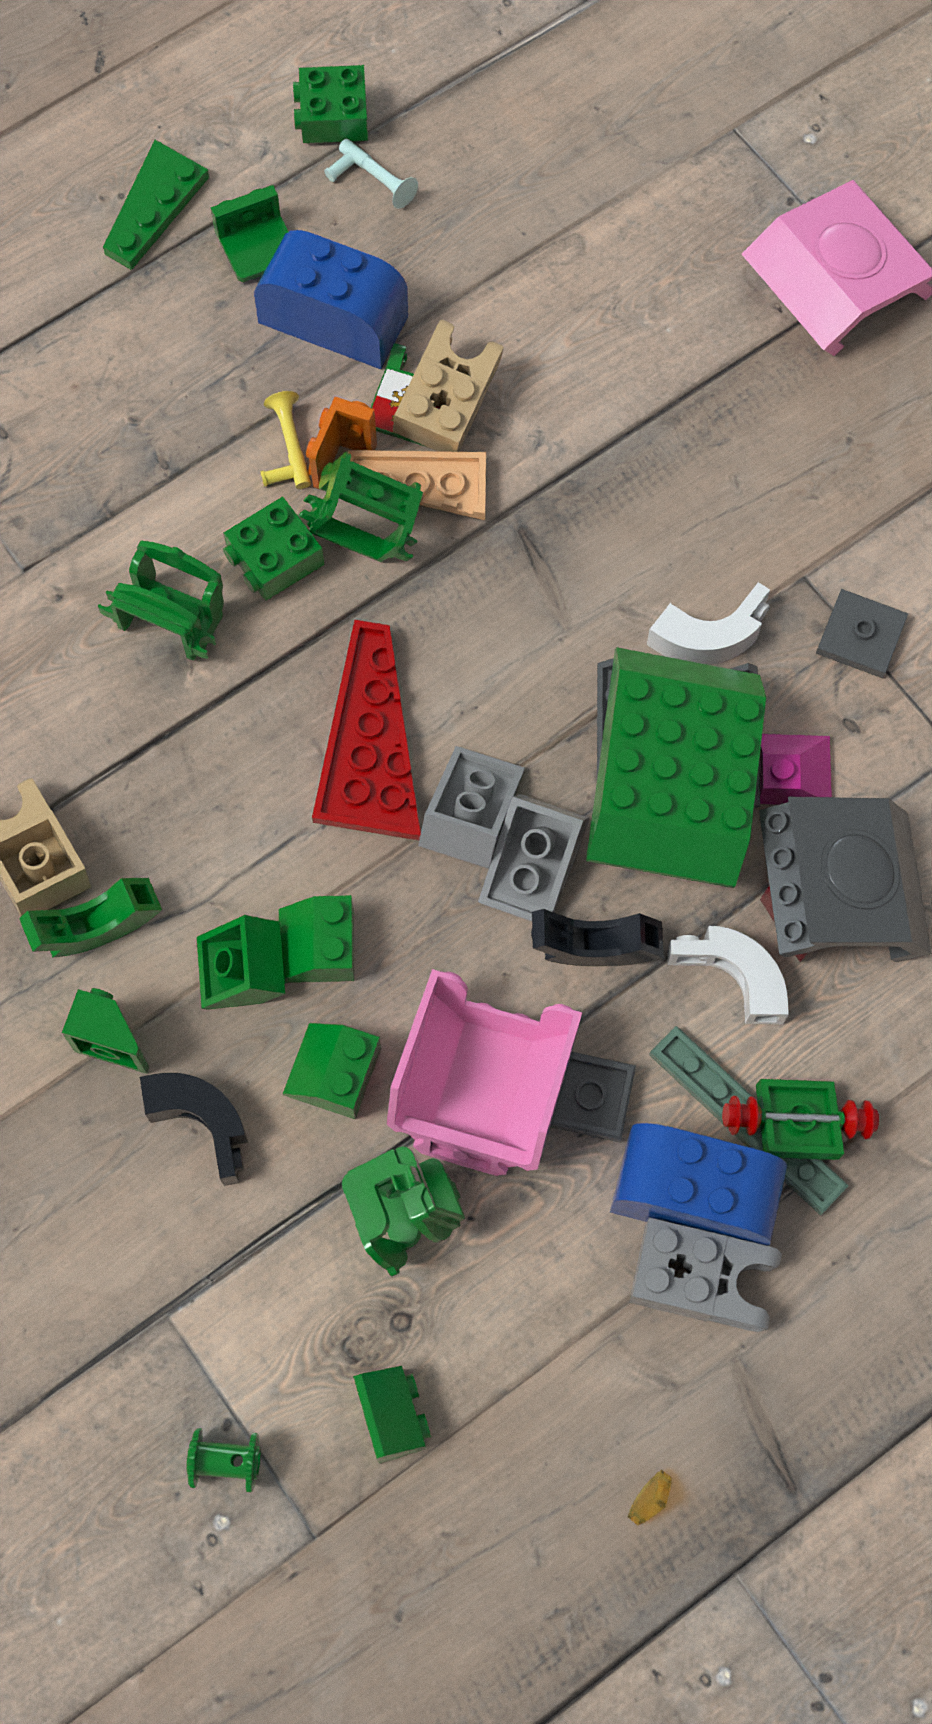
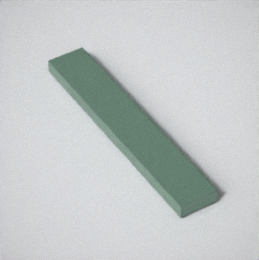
(714, 1087)

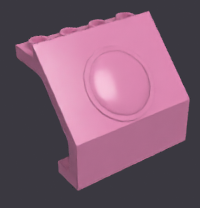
(837, 263)

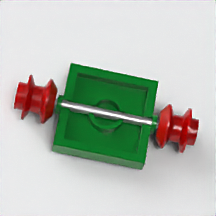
(800, 1118)

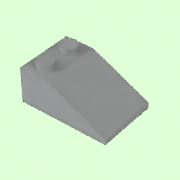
(470, 806)
(532, 857)

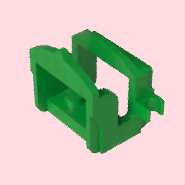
(372, 493)
(166, 606)
(403, 1200)

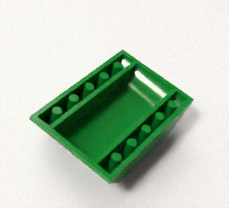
(677, 768)

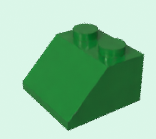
(318, 939)
(240, 963)
(101, 1031)
(333, 1068)
(390, 1413)

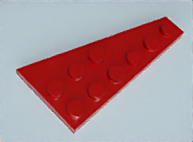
(367, 759)

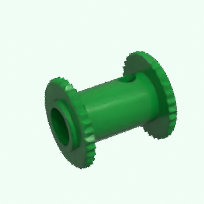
(218, 1460)

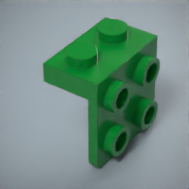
(249, 231)

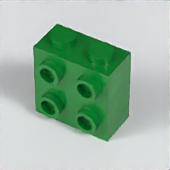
(331, 104)
(273, 549)

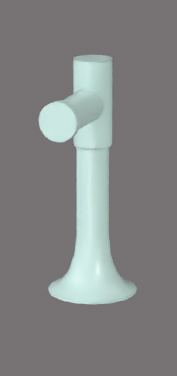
(402, 190)

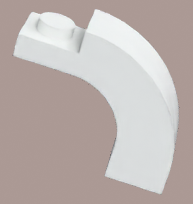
(709, 642)
(746, 962)

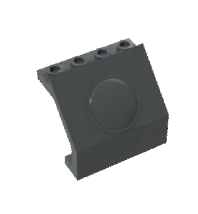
(844, 876)

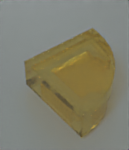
(651, 1498)

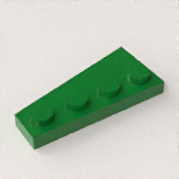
(154, 201)

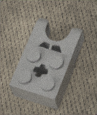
(710, 1283)

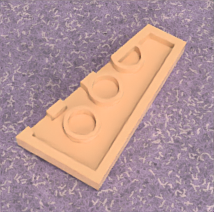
(447, 479)

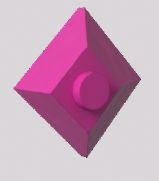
(794, 767)

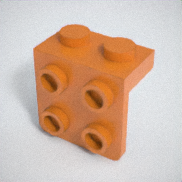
(342, 425)

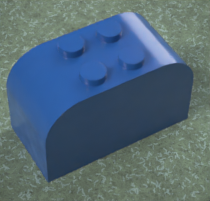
(333, 297)
(699, 1183)

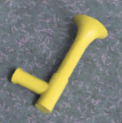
(282, 405)

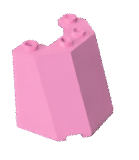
(480, 1079)

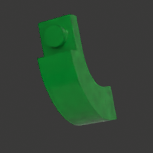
(94, 923)

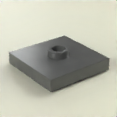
(862, 633)
(594, 1097)

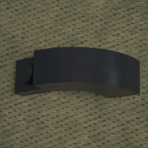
(597, 943)
(190, 1097)

